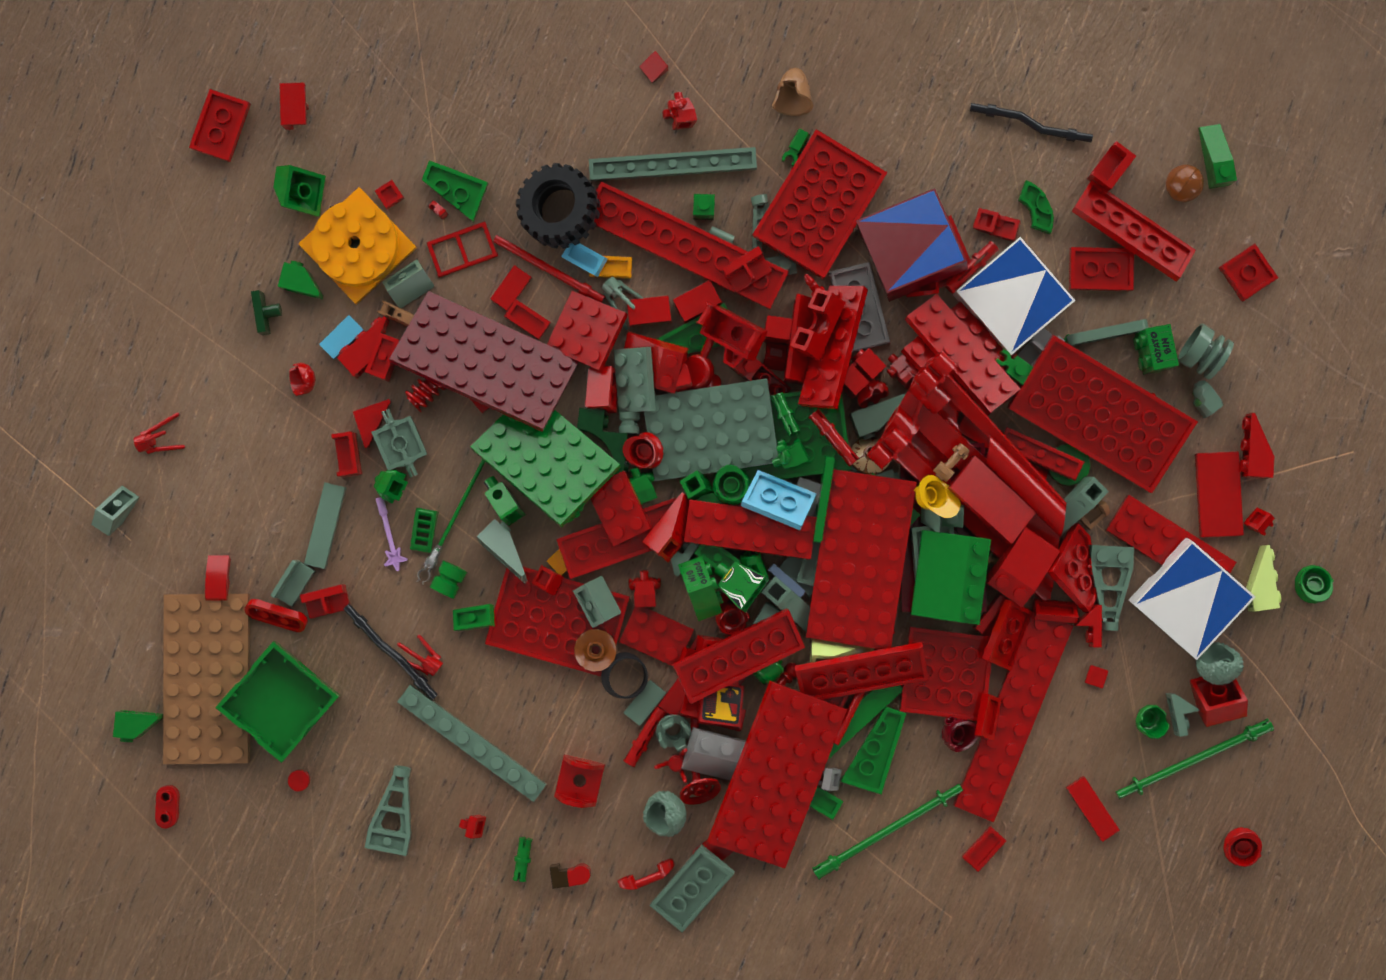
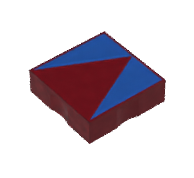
(912, 244)

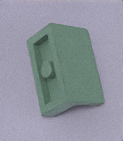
(408, 284)
(293, 582)
(597, 601)

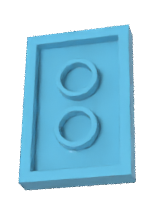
(778, 500)

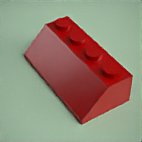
(797, 363)

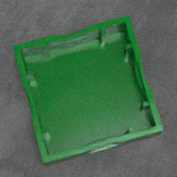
(278, 701)

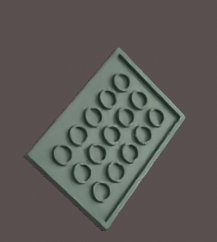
(713, 429)

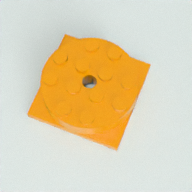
(359, 268)

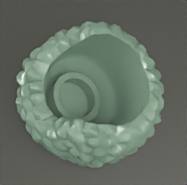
(1219, 664)
(664, 814)

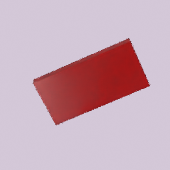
(1219, 494)
(991, 500)

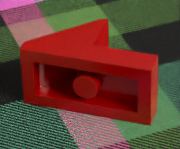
(1094, 621)

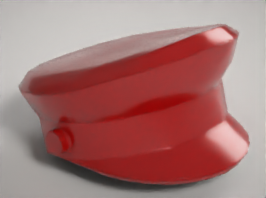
(643, 450)
(1242, 847)

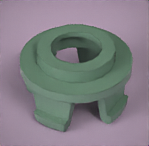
(678, 741)

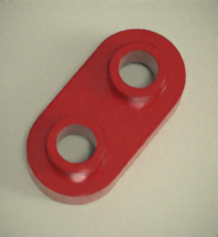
(168, 807)

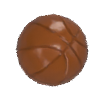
(1184, 183)

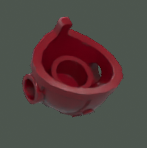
(958, 731)

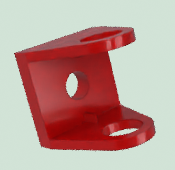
(579, 796)

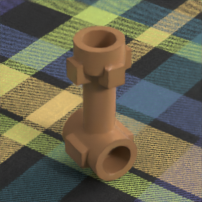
(944, 471)

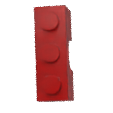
(826, 311)

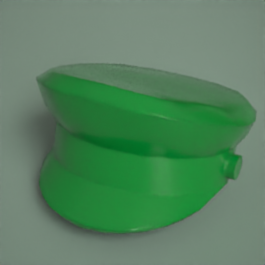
(730, 485)
(1314, 584)

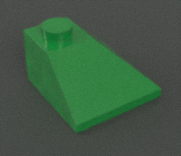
(299, 189)

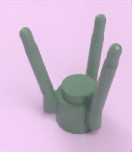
(614, 289)

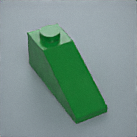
(1217, 157)

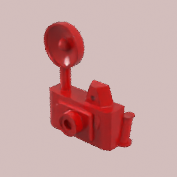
(730, 330)

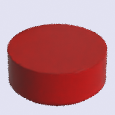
(299, 780)

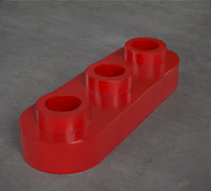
(276, 615)

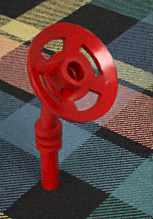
(697, 786)

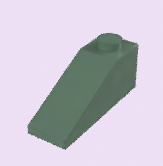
(872, 418)
(498, 541)

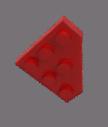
(1074, 568)

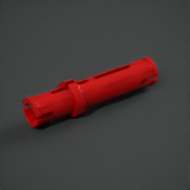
(989, 250)
(827, 429)
(643, 739)

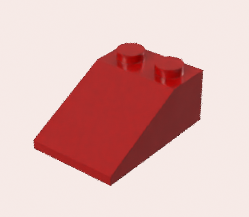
(666, 359)
(1022, 567)

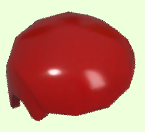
(302, 379)
(872, 393)

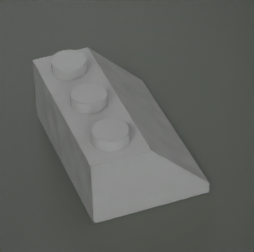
(712, 753)

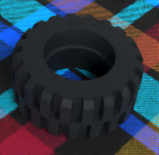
(544, 184)

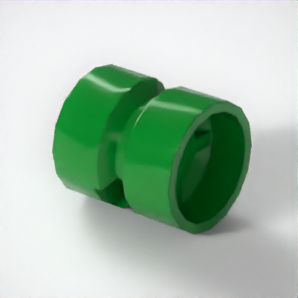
(448, 579)

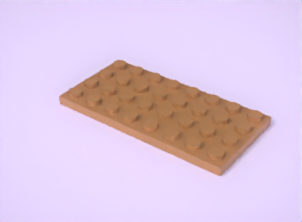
(202, 661)

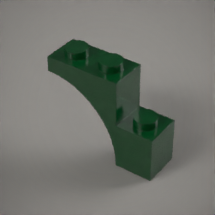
(594, 422)

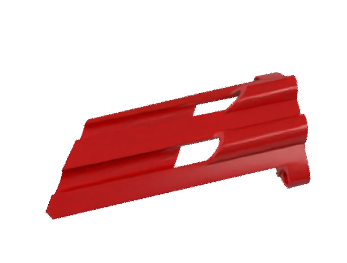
(927, 430)

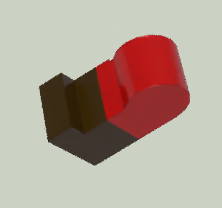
(569, 876)

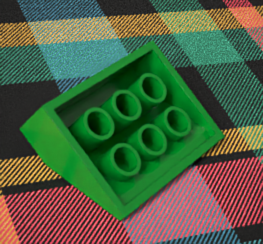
(950, 577)

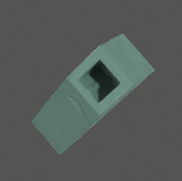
(1082, 500)
(785, 598)

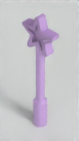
(395, 554)

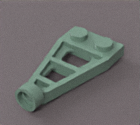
(780, 260)
(1113, 557)
(386, 839)

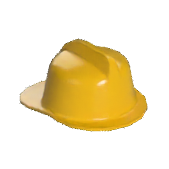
(934, 496)

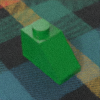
(298, 280)
(133, 724)

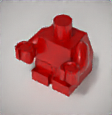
(681, 111)
(902, 370)
(644, 589)

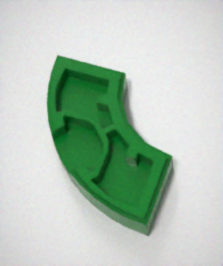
(1038, 206)

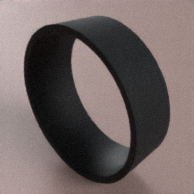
(606, 673)

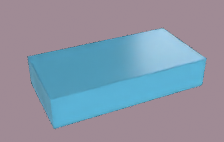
(585, 258)
(341, 336)

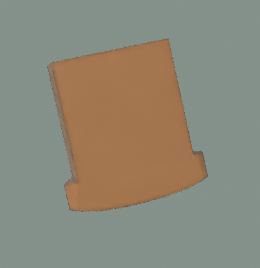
(1095, 515)

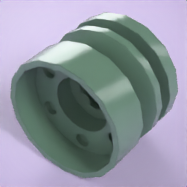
(1209, 353)

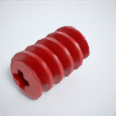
(423, 393)

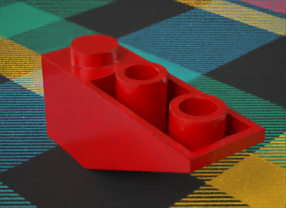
(358, 354)
(755, 370)
(1257, 453)
(670, 530)

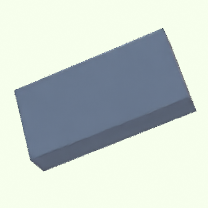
(786, 580)

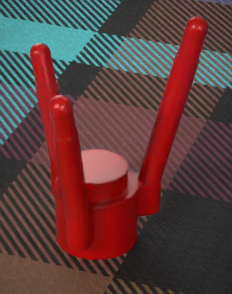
(146, 439)
(430, 664)
(675, 763)

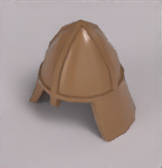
(793, 94)

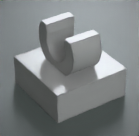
(831, 779)

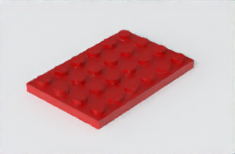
(819, 204)
(544, 623)

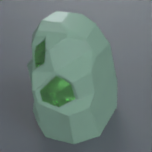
(1206, 399)

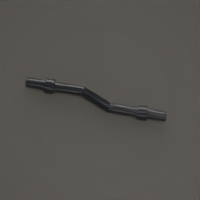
(1070, 134)
(419, 680)

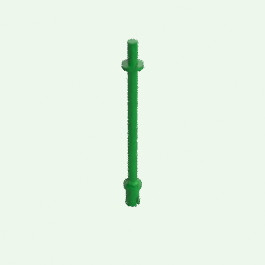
(1250, 733)
(834, 862)

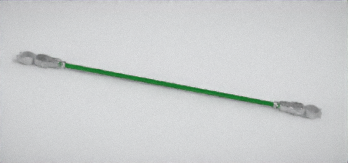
(432, 560)

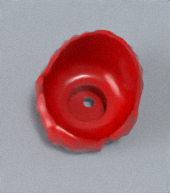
(734, 623)

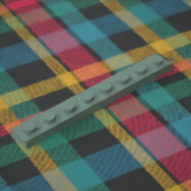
(672, 164)
(472, 743)

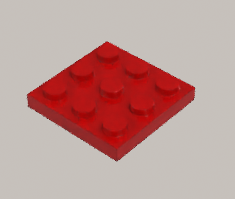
(587, 330)

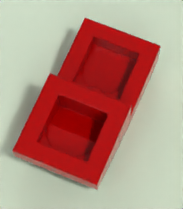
(996, 224)
(217, 578)

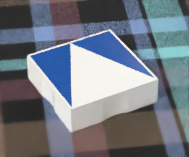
(1014, 296)
(1192, 598)

